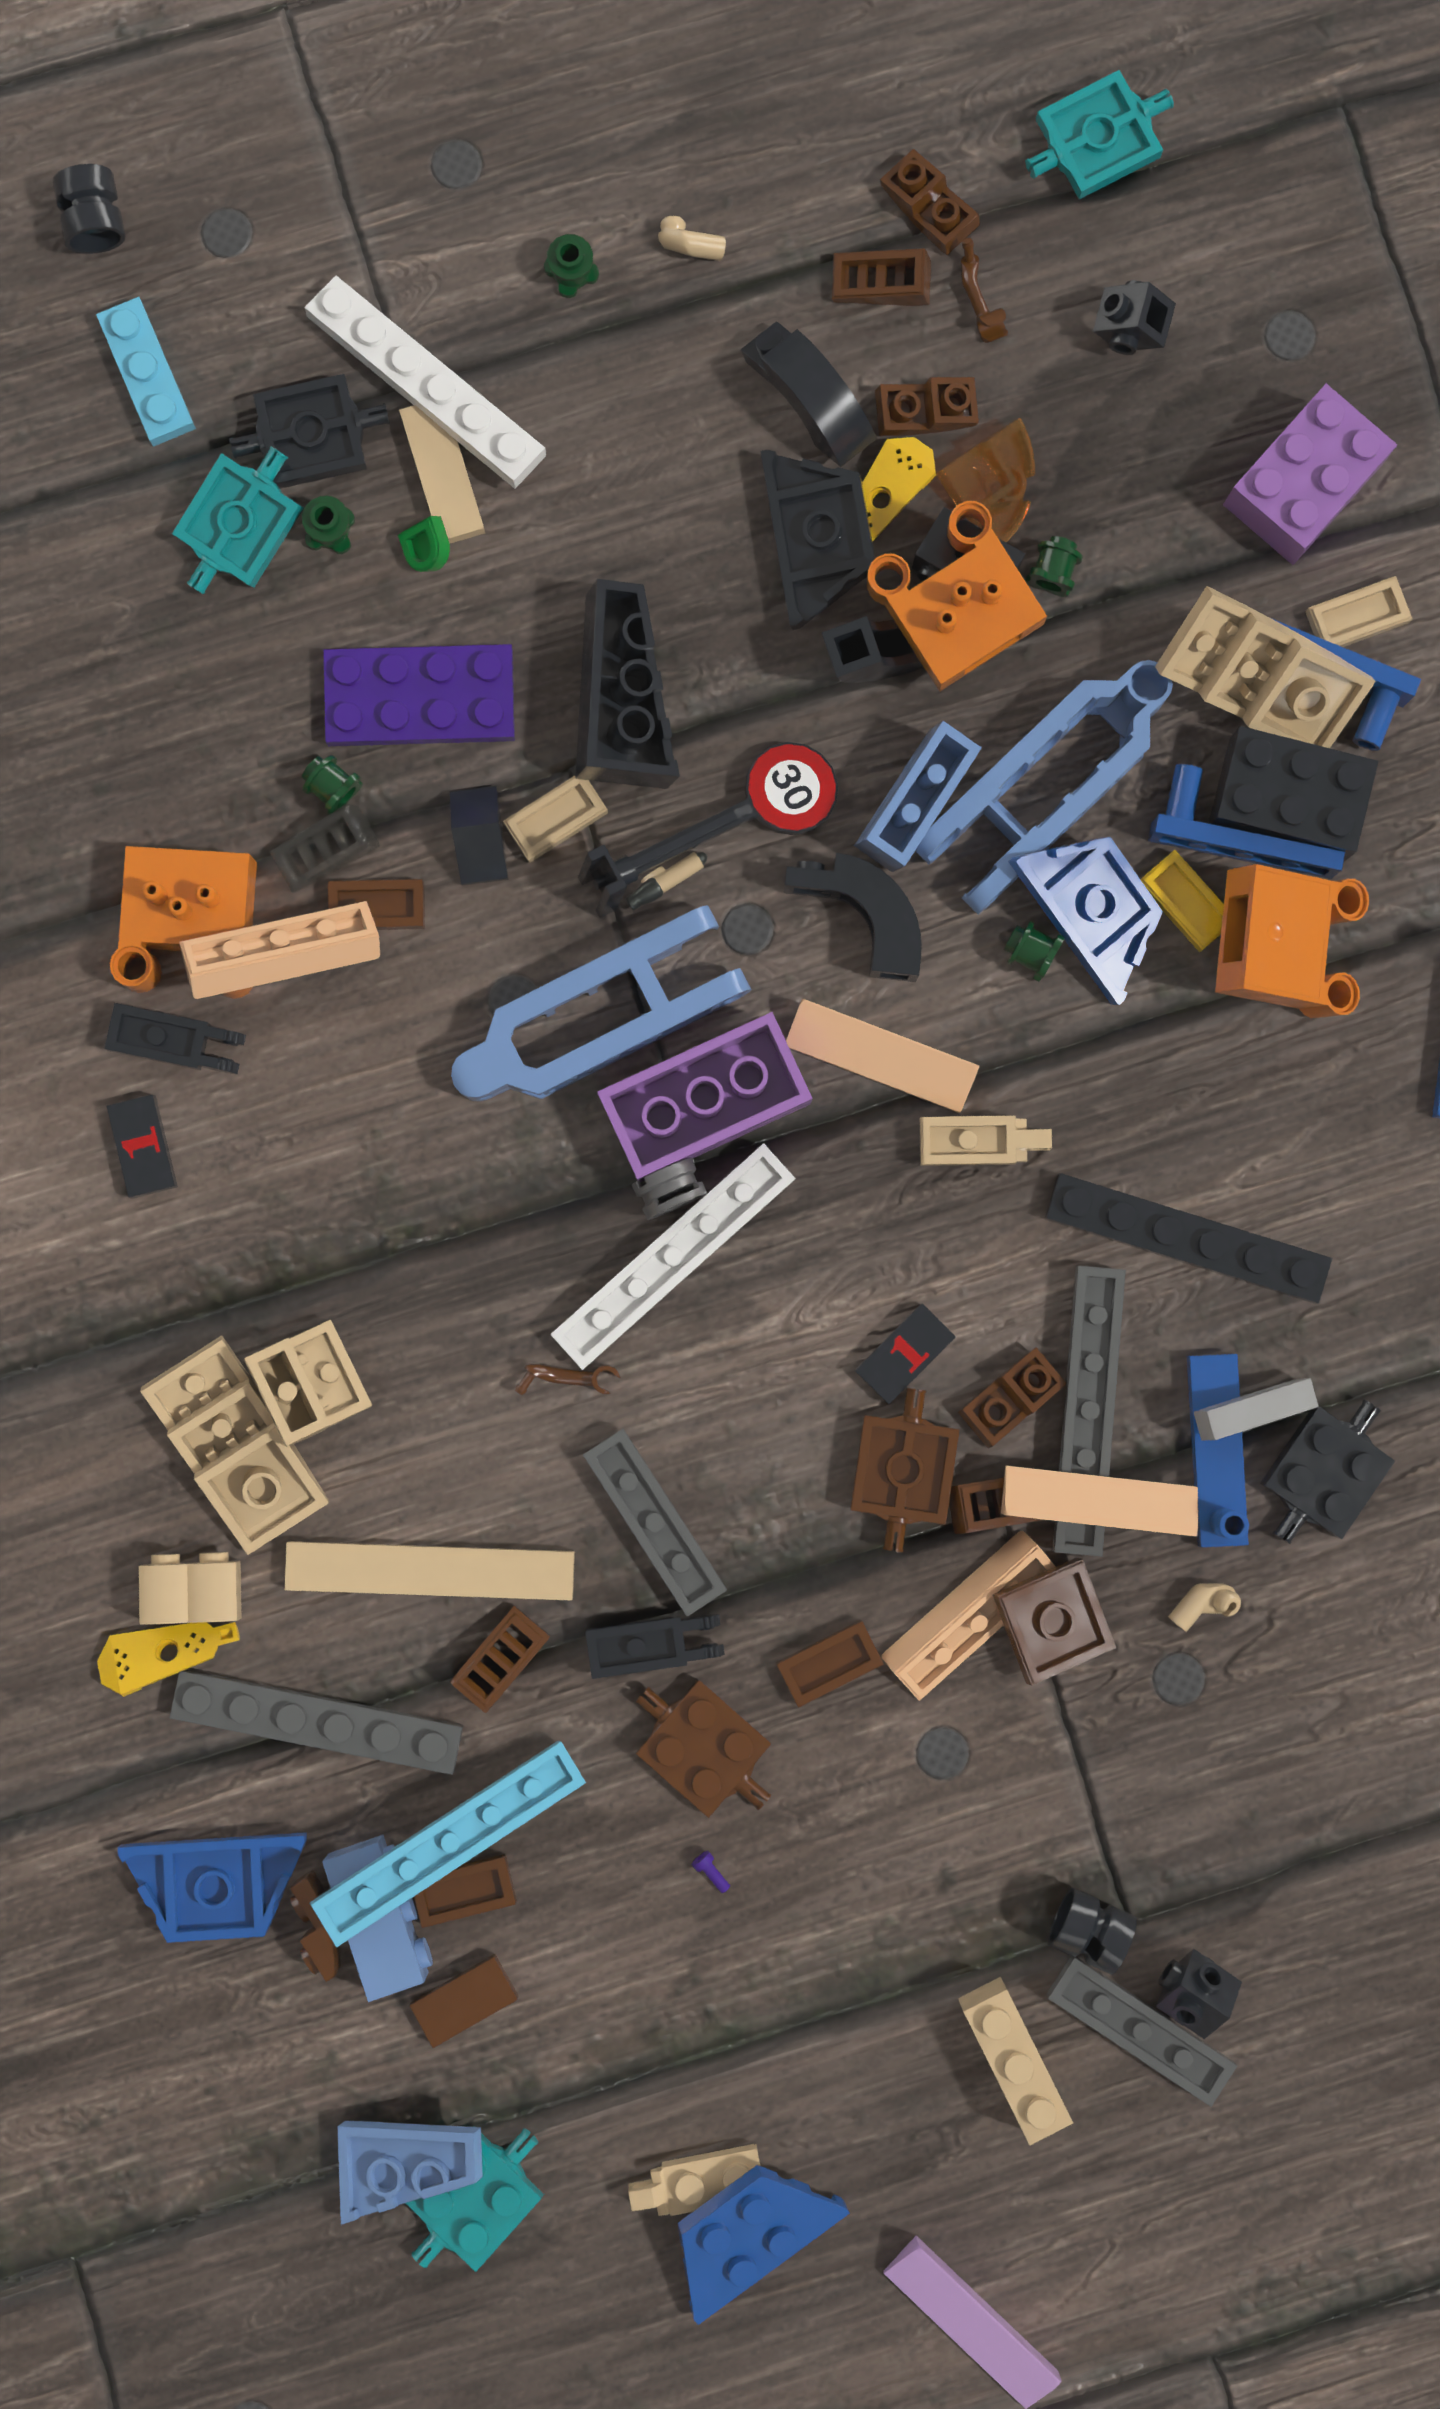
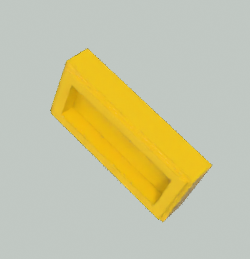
(1186, 900)

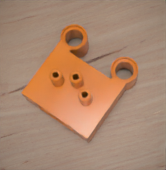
(965, 608)
(177, 899)
(1279, 939)

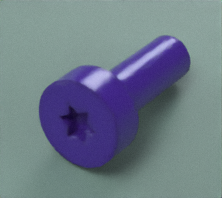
(704, 1863)

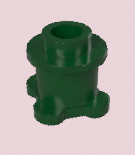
(575, 274)
(335, 533)
(1055, 566)
(330, 783)
(1032, 949)

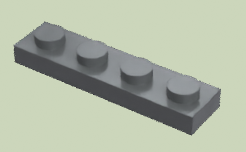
(655, 1522)
(1141, 2030)

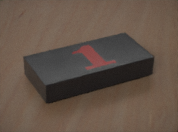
(142, 1146)
(905, 1353)

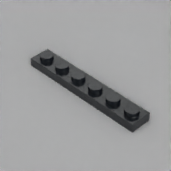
(1188, 1238)

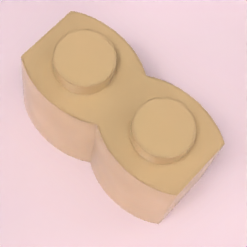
(190, 1591)

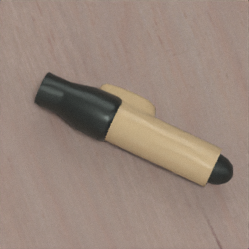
(663, 879)

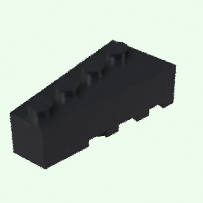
(621, 699)

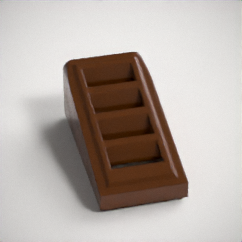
(882, 294)
(962, 1511)
(473, 1691)

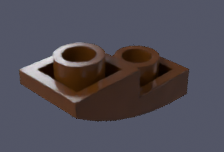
(928, 202)
(926, 408)
(1012, 1397)
(318, 1949)

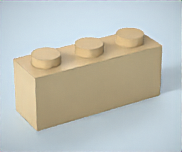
(1015, 2061)

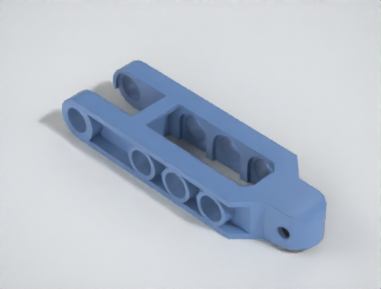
(1122, 704)
(497, 1065)

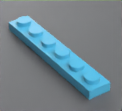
(447, 1843)

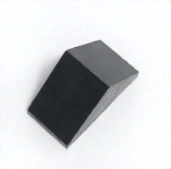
(478, 835)

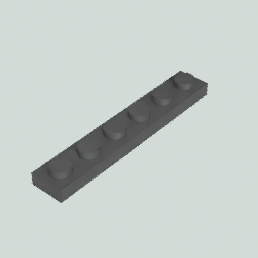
(1090, 1392)
(316, 1721)

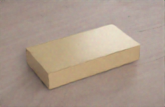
(1360, 613)
(555, 817)

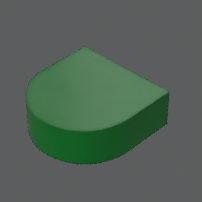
(426, 545)

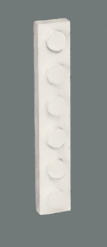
(425, 381)
(673, 1256)

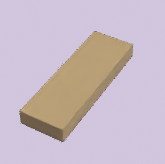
(442, 475)

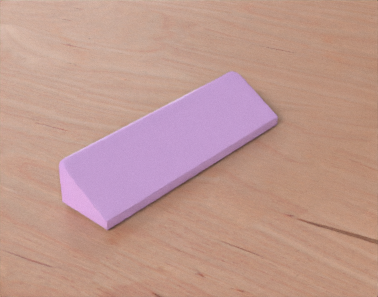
(972, 2323)

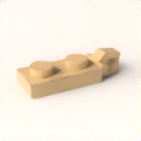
(979, 1140)
(691, 2181)

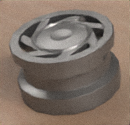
(666, 1184)

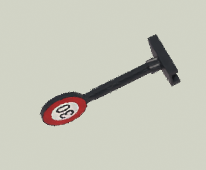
(785, 789)

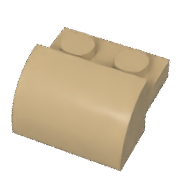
(308, 1383)

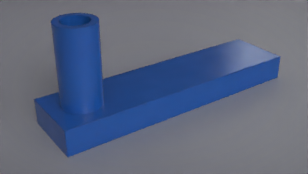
(1390, 690)
(1179, 830)
(1220, 1462)

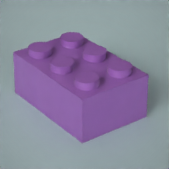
(1309, 474)

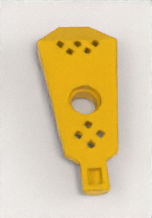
(896, 479)
(144, 1653)

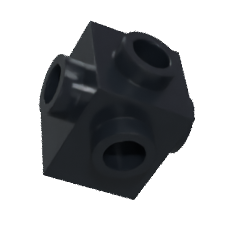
(1134, 317)
(1198, 1993)

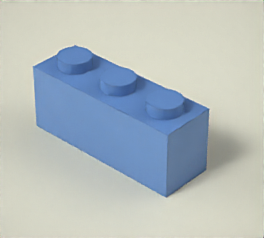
(917, 796)
(388, 1950)

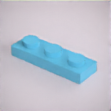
(146, 371)

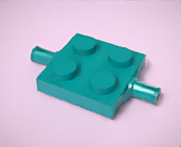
(1099, 134)
(237, 520)
(482, 2214)

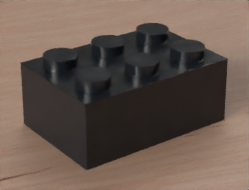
(1293, 790)

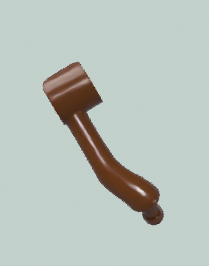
(988, 322)
(563, 1376)

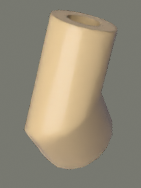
(691, 243)
(1208, 1599)

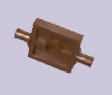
(904, 1469)
(703, 1748)

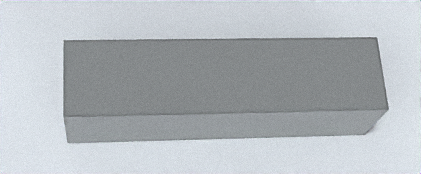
(1255, 1409)

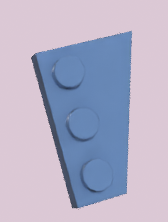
(401, 2163)

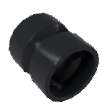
(88, 217)
(1096, 1932)

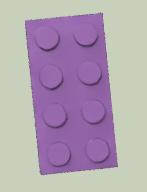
(705, 1096)

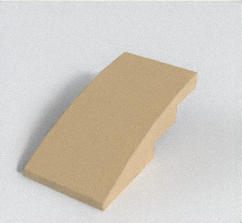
(1263, 671)
(233, 1445)

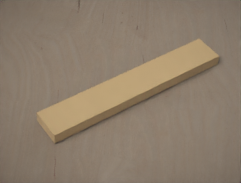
(429, 1570)

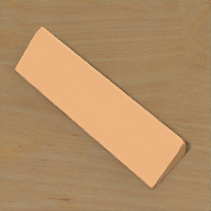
(280, 950)
(881, 1056)
(1100, 1500)
(963, 1617)

